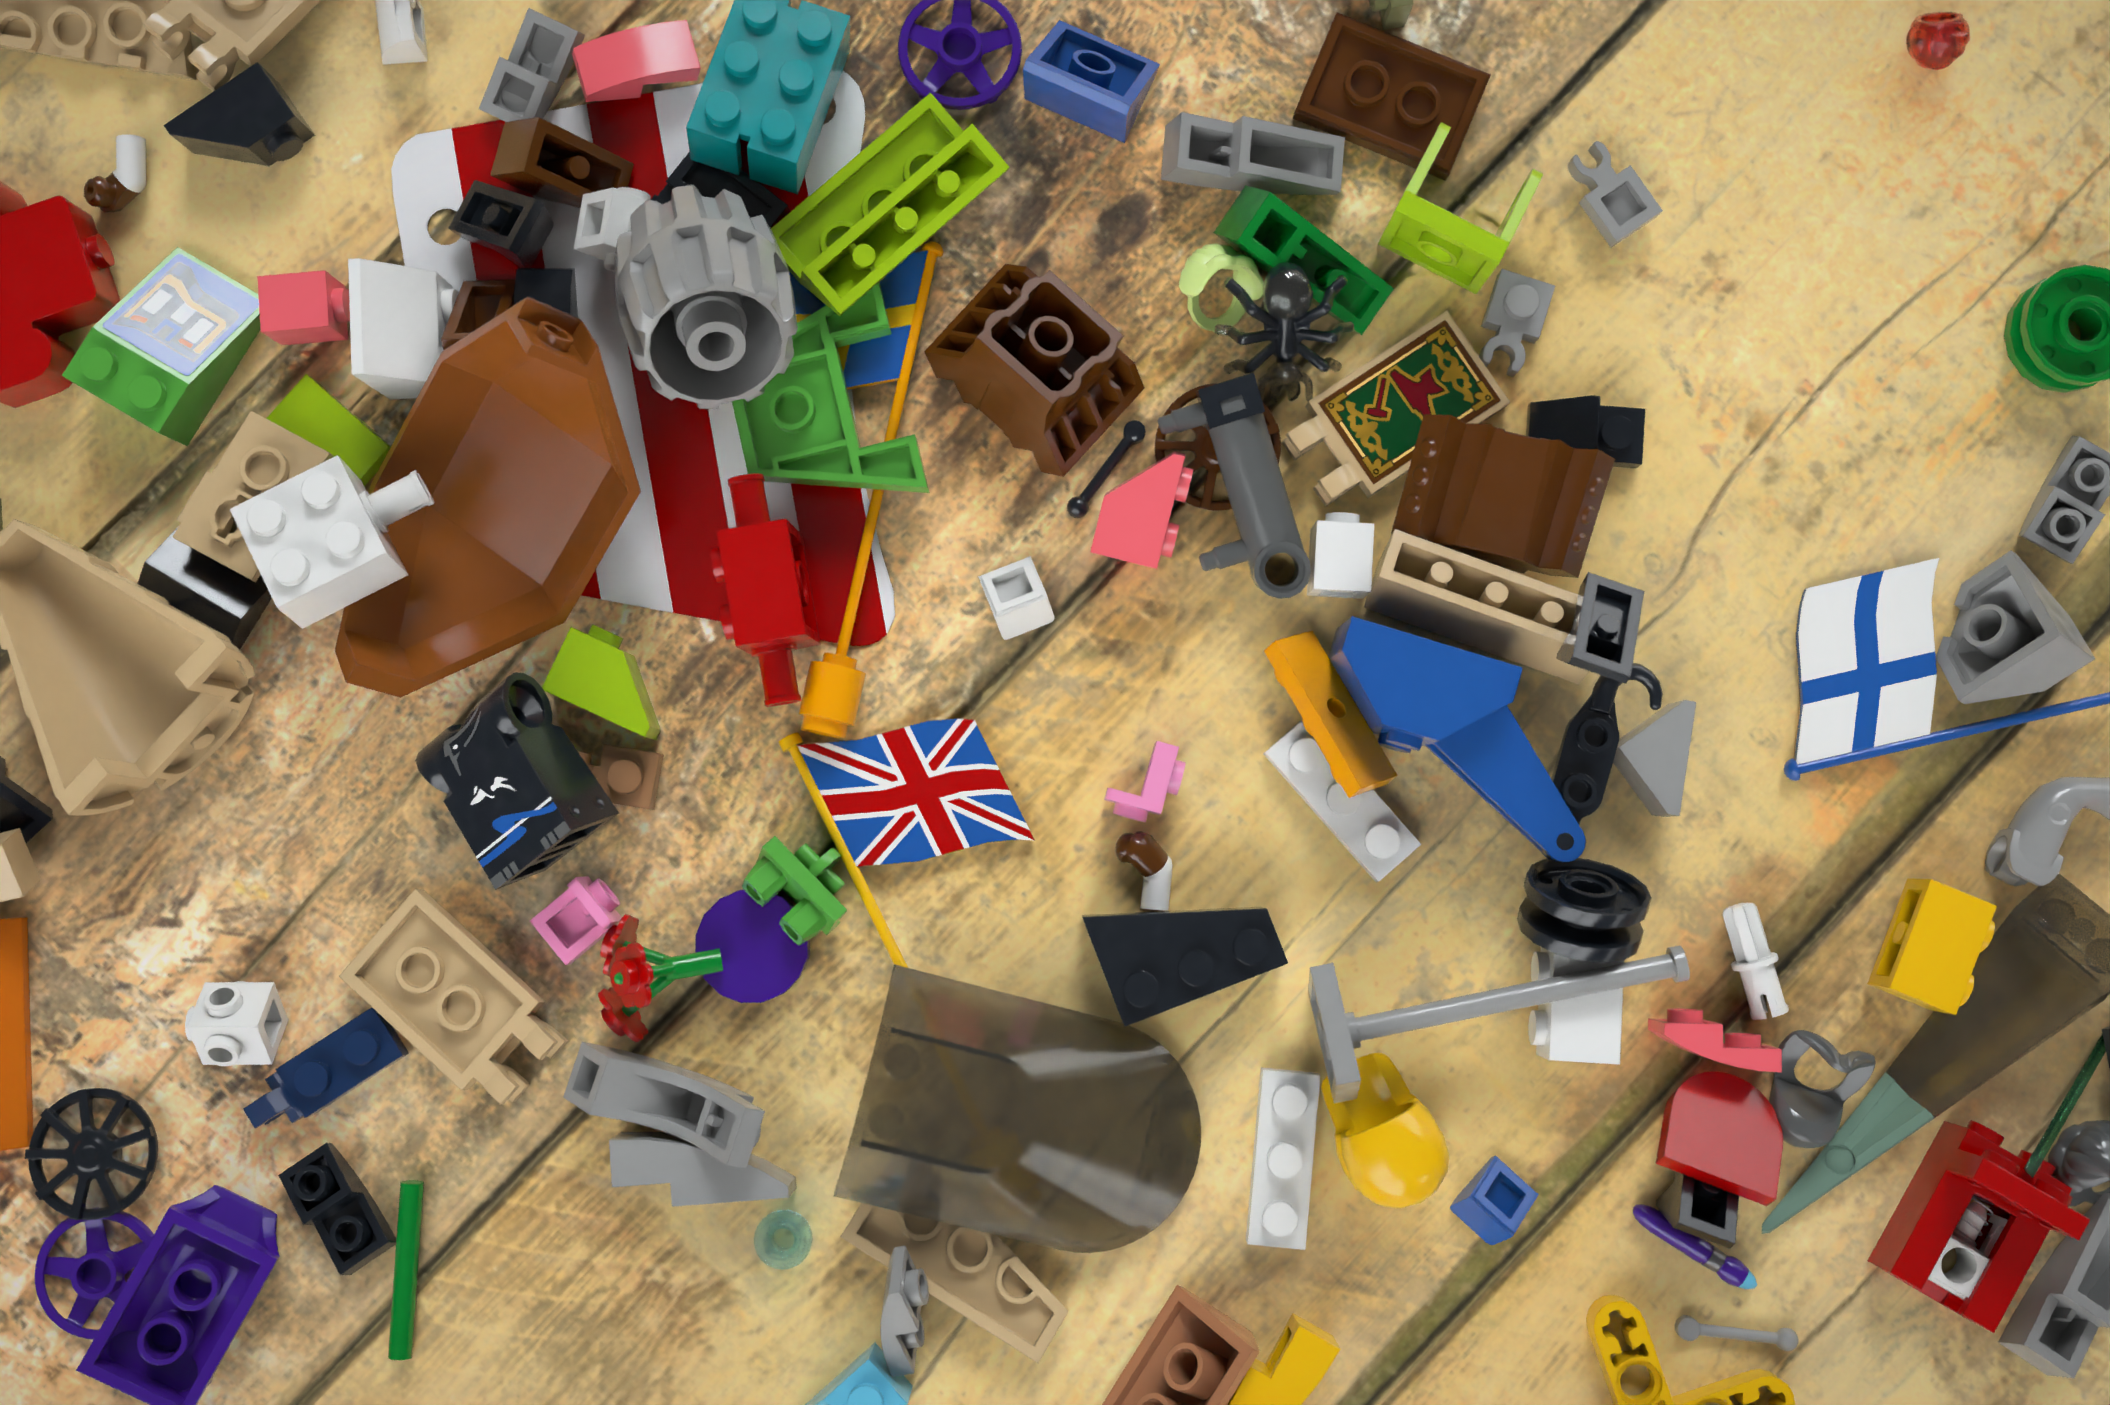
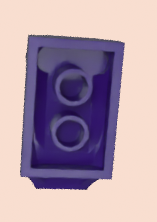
(185, 1299)

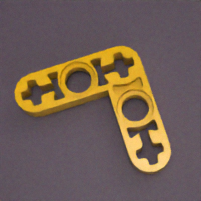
(1635, 1333)

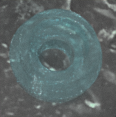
(775, 1255)

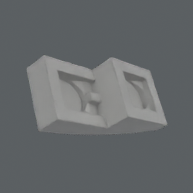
(534, 71)

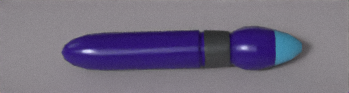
(1727, 1267)

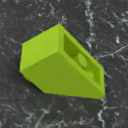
(602, 680)

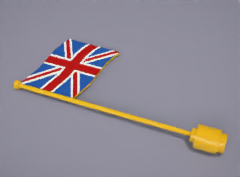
(907, 798)

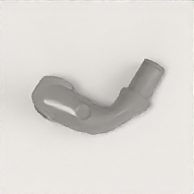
(2032, 841)

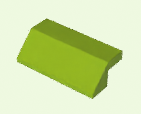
(886, 204)

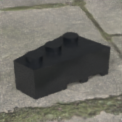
(1180, 955)

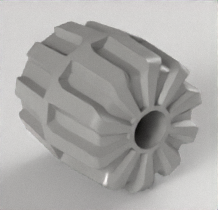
(704, 298)

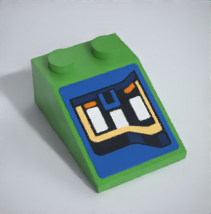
(169, 345)

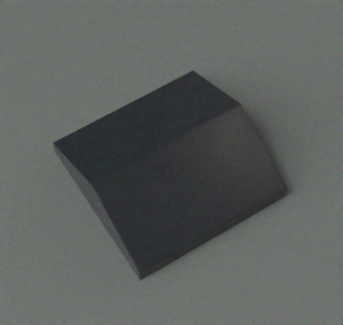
(205, 589)

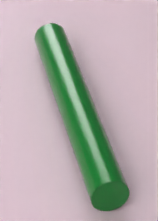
(406, 1270)

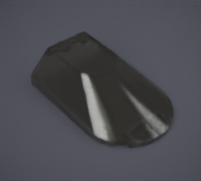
(1019, 1118)

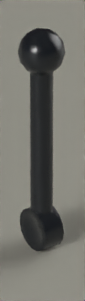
(1132, 434)

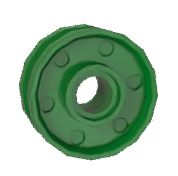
(2040, 336)

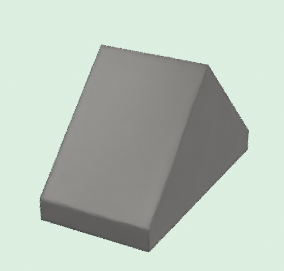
(1656, 757)

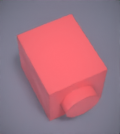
(303, 307)

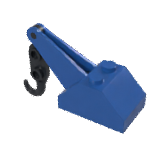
(1457, 707)

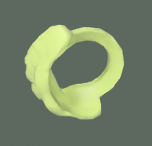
(1204, 264)

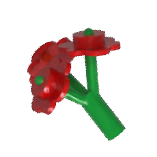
(632, 976)

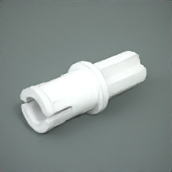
(1754, 960)

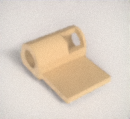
(253, 463)

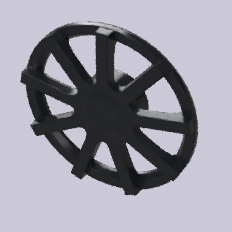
(91, 1154)

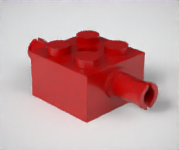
(766, 589)

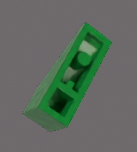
(1276, 234)

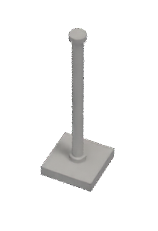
(1342, 1032)

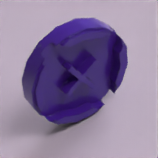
(753, 947)

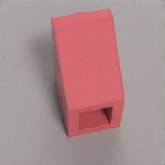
(1138, 511)

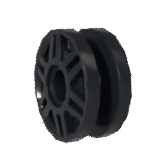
(1584, 910)

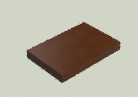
(1390, 94)

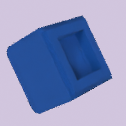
(1494, 1202)

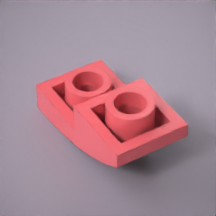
(639, 56)
(1705, 1038)

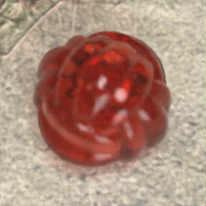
(1937, 39)

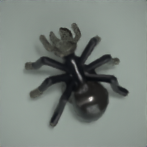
(1285, 324)

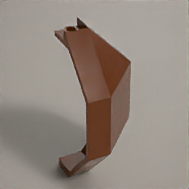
(525, 496)

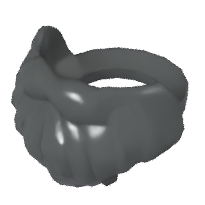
(2083, 1159)

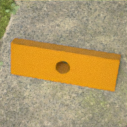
(1330, 713)

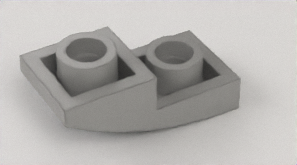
(2070, 500)
(901, 1319)

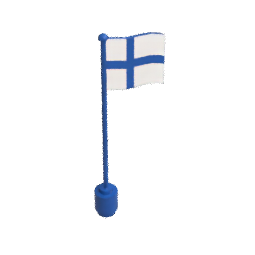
(1874, 672)

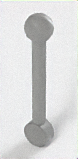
(1690, 1329)

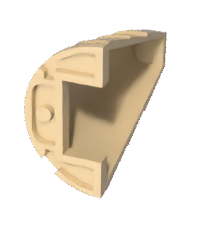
(111, 673)

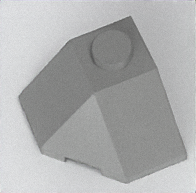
(2009, 636)

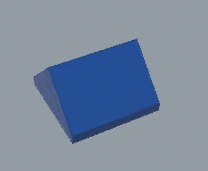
(1088, 80)

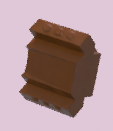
(1038, 365)
(1503, 495)

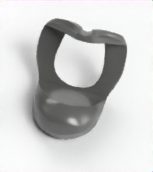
(1808, 1114)

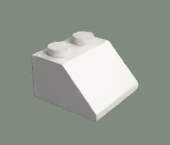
(396, 324)

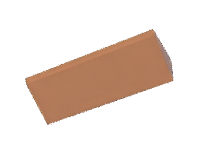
(1186, 1357)

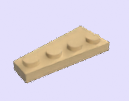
(90, 32)
(966, 1272)

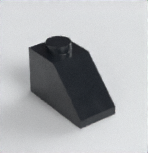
(244, 121)

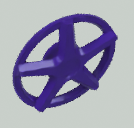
(960, 50)
(93, 1275)

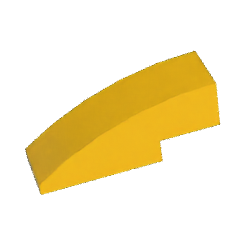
(1291, 1369)

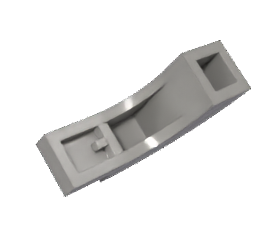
(668, 1099)

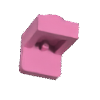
(1162, 777)
(578, 918)

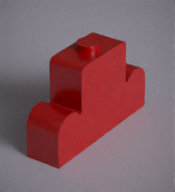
(50, 284)

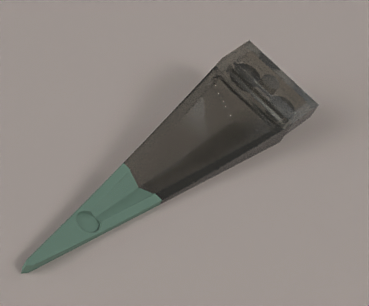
(2029, 984)

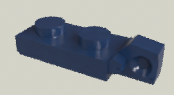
(329, 1069)

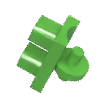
(805, 880)

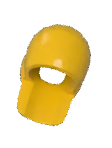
(1387, 1137)

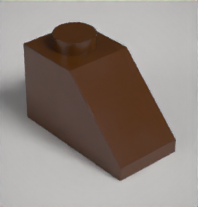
(556, 162)

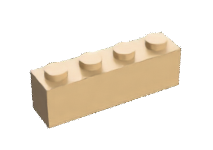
(1474, 603)

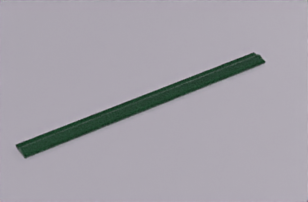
(2065, 1108)

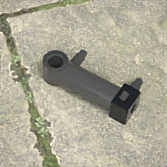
(1252, 481)

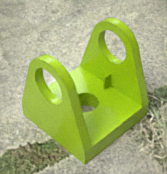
(1446, 241)

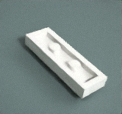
(1358, 822)
(1283, 1158)

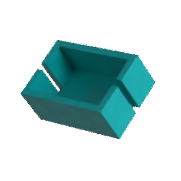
(769, 88)

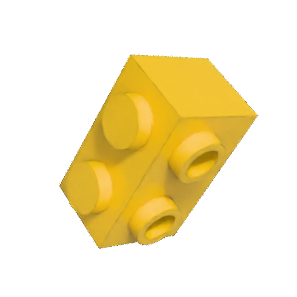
(1933, 945)

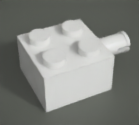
(327, 538)

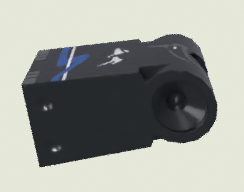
(515, 783)

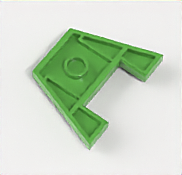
(805, 421)

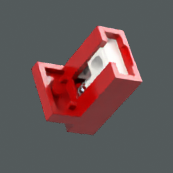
(1991, 1246)

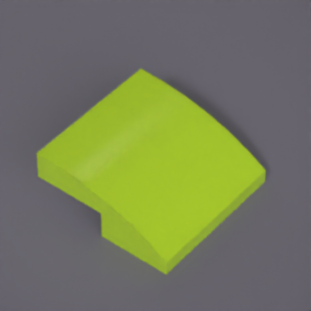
(328, 424)

